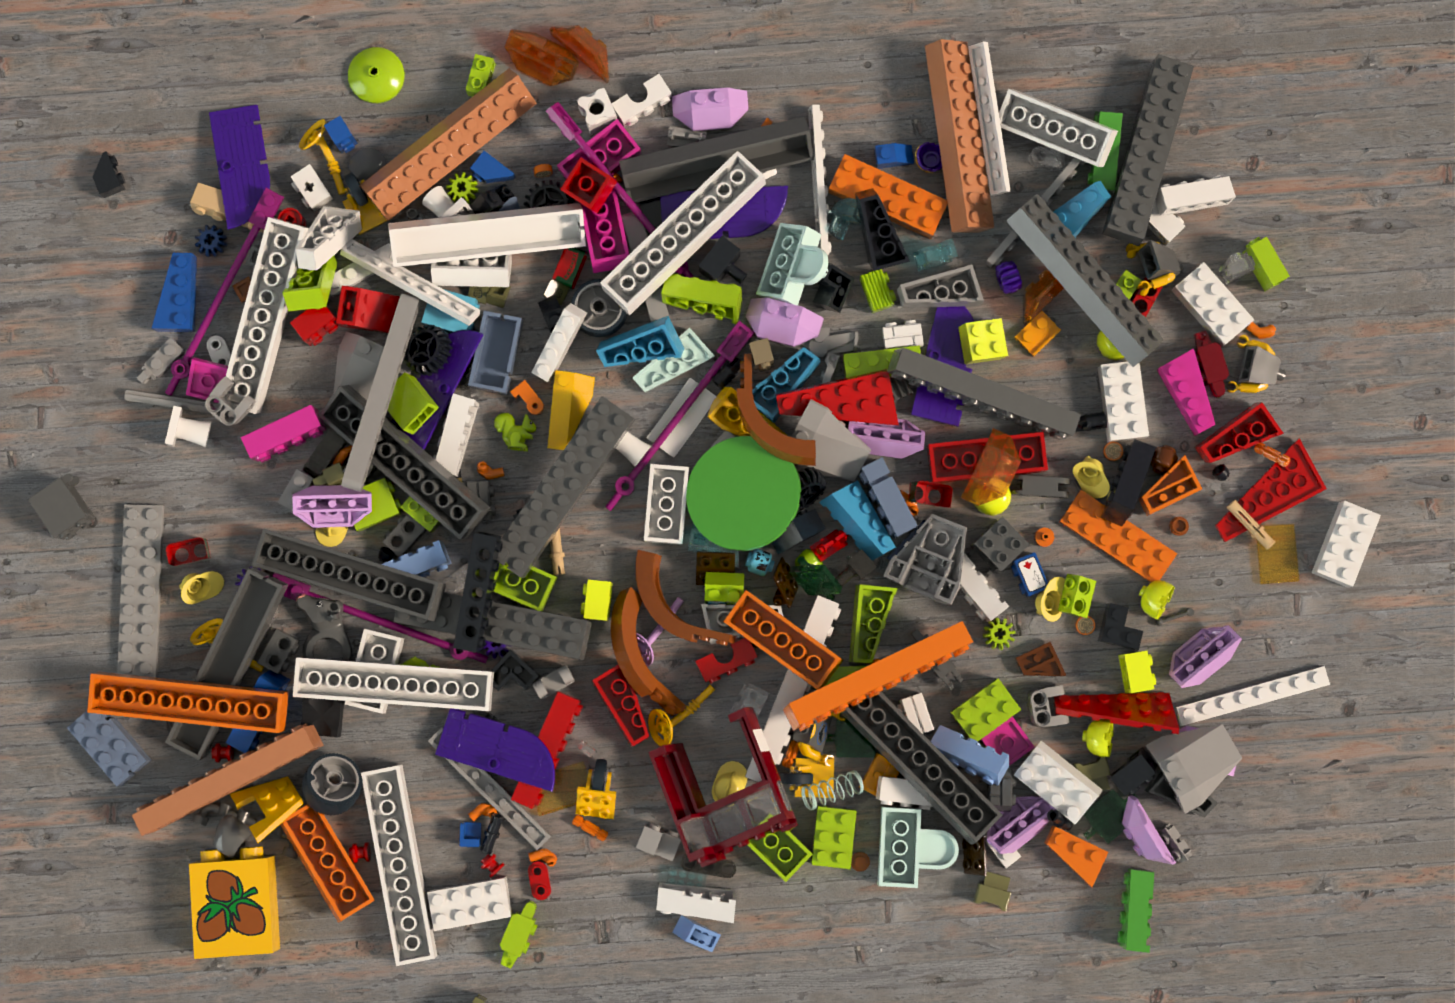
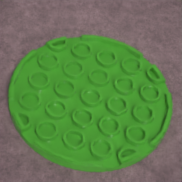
(742, 494)

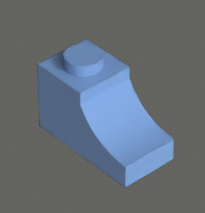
(696, 934)

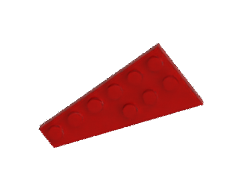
(855, 399)
(1276, 491)
(1122, 709)

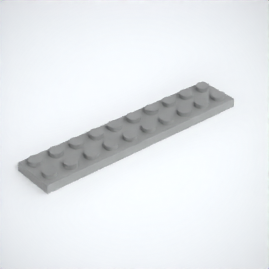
(140, 590)

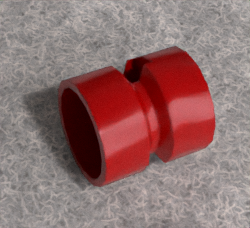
(293, 216)

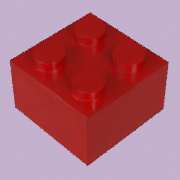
(588, 185)
(315, 324)

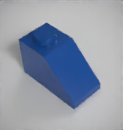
(893, 155)
(490, 170)

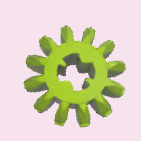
(469, 185)
(1003, 639)

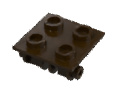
(713, 562)
(786, 584)
(974, 857)

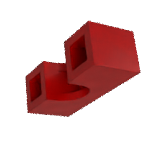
(711, 668)

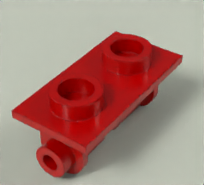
(829, 544)

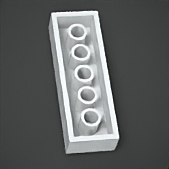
(1056, 128)

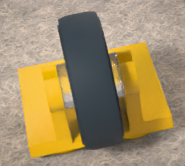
(359, 201)
(807, 772)
(596, 801)

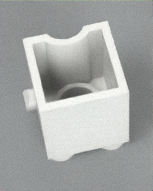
(598, 122)

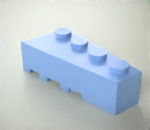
(423, 561)
(971, 755)

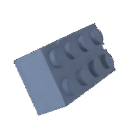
(496, 353)
(887, 497)
(109, 746)

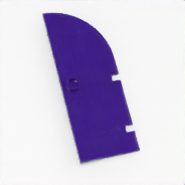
(238, 156)
(749, 220)
(945, 347)
(442, 385)
(488, 747)

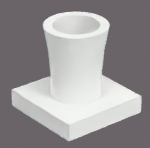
(442, 206)
(187, 429)
(632, 448)

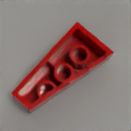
(1240, 433)
(622, 704)

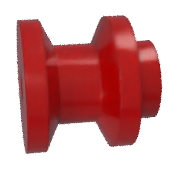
(222, 752)
(360, 852)
(491, 864)

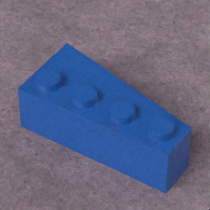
(178, 297)
(248, 740)

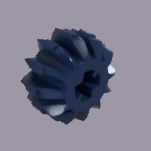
(217, 243)

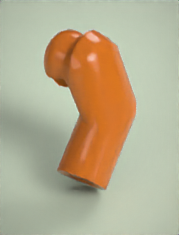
(1261, 332)
(342, 455)
(489, 473)
(912, 506)
(482, 809)
(545, 855)

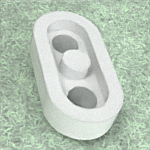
(220, 352)

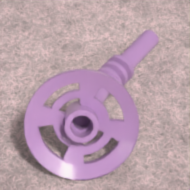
(645, 644)

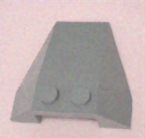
(358, 363)
(837, 449)
(931, 560)
(1195, 762)

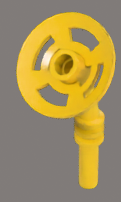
(316, 137)
(209, 635)
(666, 725)

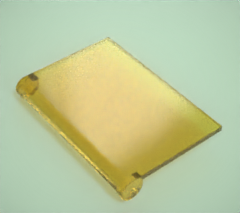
(1280, 561)
(565, 789)

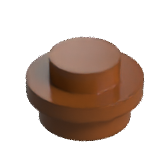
(1178, 526)
(860, 861)

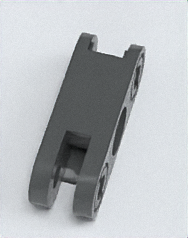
(1040, 486)

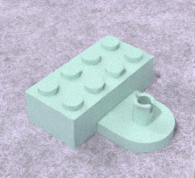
(793, 263)
(908, 847)

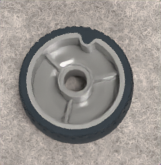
(598, 323)
(329, 797)

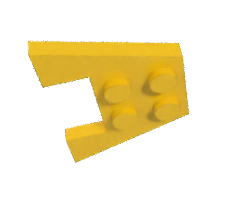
(276, 800)

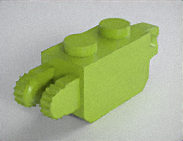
(517, 934)

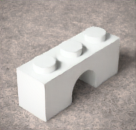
(630, 111)

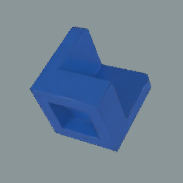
(470, 834)

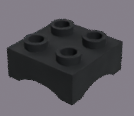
(324, 715)

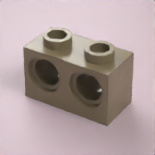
(761, 354)

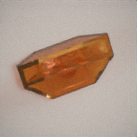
(584, 47)
(541, 57)
(1039, 295)
(993, 470)

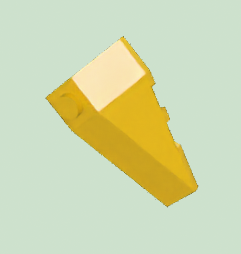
(569, 401)
(726, 415)

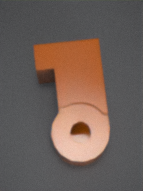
(534, 403)

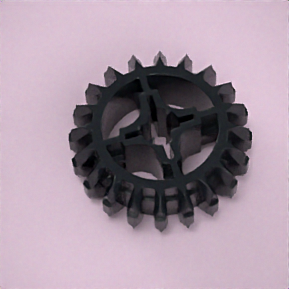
(545, 189)
(428, 350)
(812, 486)

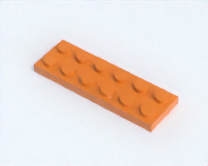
(1124, 543)

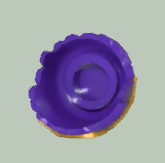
(928, 157)

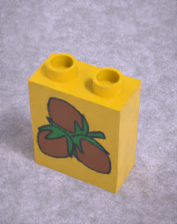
(234, 904)

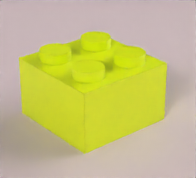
(983, 341)
(597, 600)
(1137, 671)

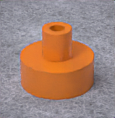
(1039, 537)

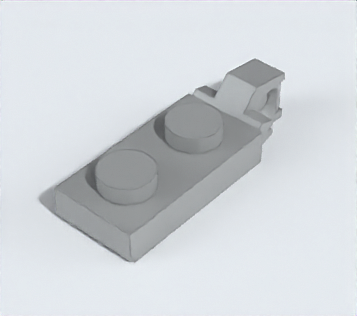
(161, 361)
(831, 362)

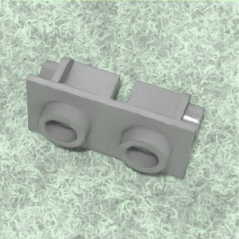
(682, 136)
(1179, 850)

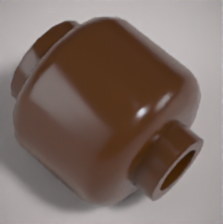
(1163, 459)

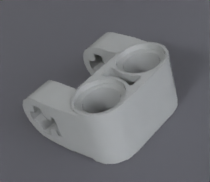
(225, 405)
(553, 682)
(1043, 707)

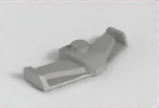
(827, 344)

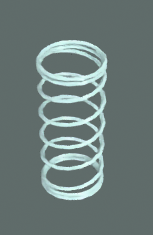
(850, 780)

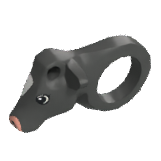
(326, 621)

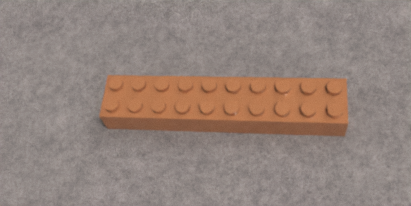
(959, 136)
(448, 144)
(224, 781)

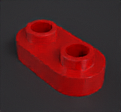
(540, 880)

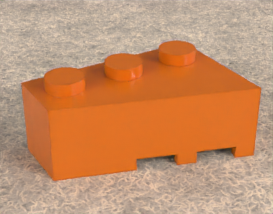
(1171, 487)
(1077, 853)

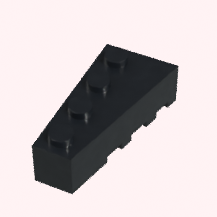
(879, 234)
(1128, 482)

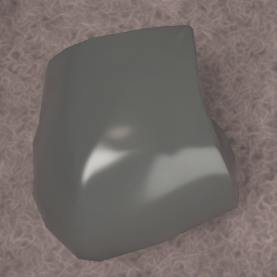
(230, 835)

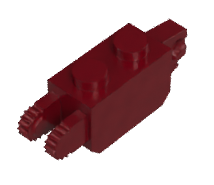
(1211, 363)

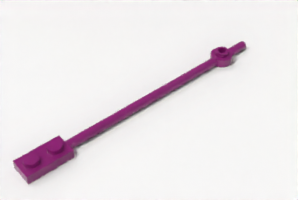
(571, 131)
(266, 207)
(728, 351)
(296, 588)

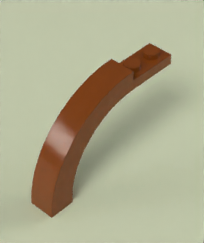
(774, 442)
(651, 594)
(629, 656)

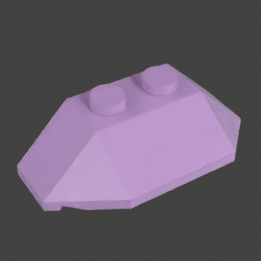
(710, 108)
(783, 321)
(890, 439)
(331, 506)
(1203, 655)
(1019, 825)
(1143, 833)

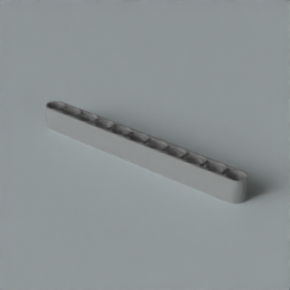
(381, 393)

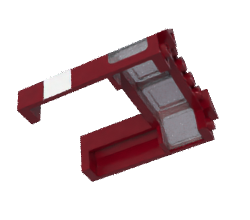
(747, 814)

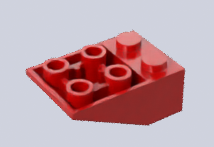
(366, 309)

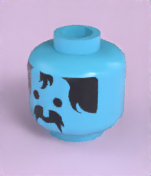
(759, 562)

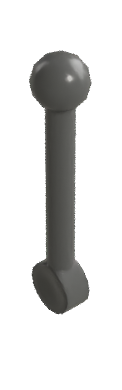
(1189, 612)

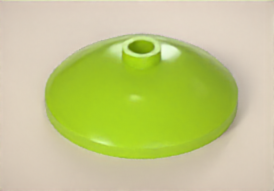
(377, 87)

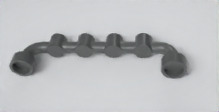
(225, 809)

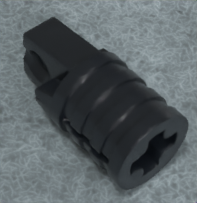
(726, 373)
(1092, 422)

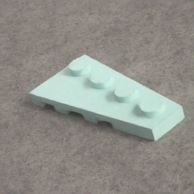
(661, 371)

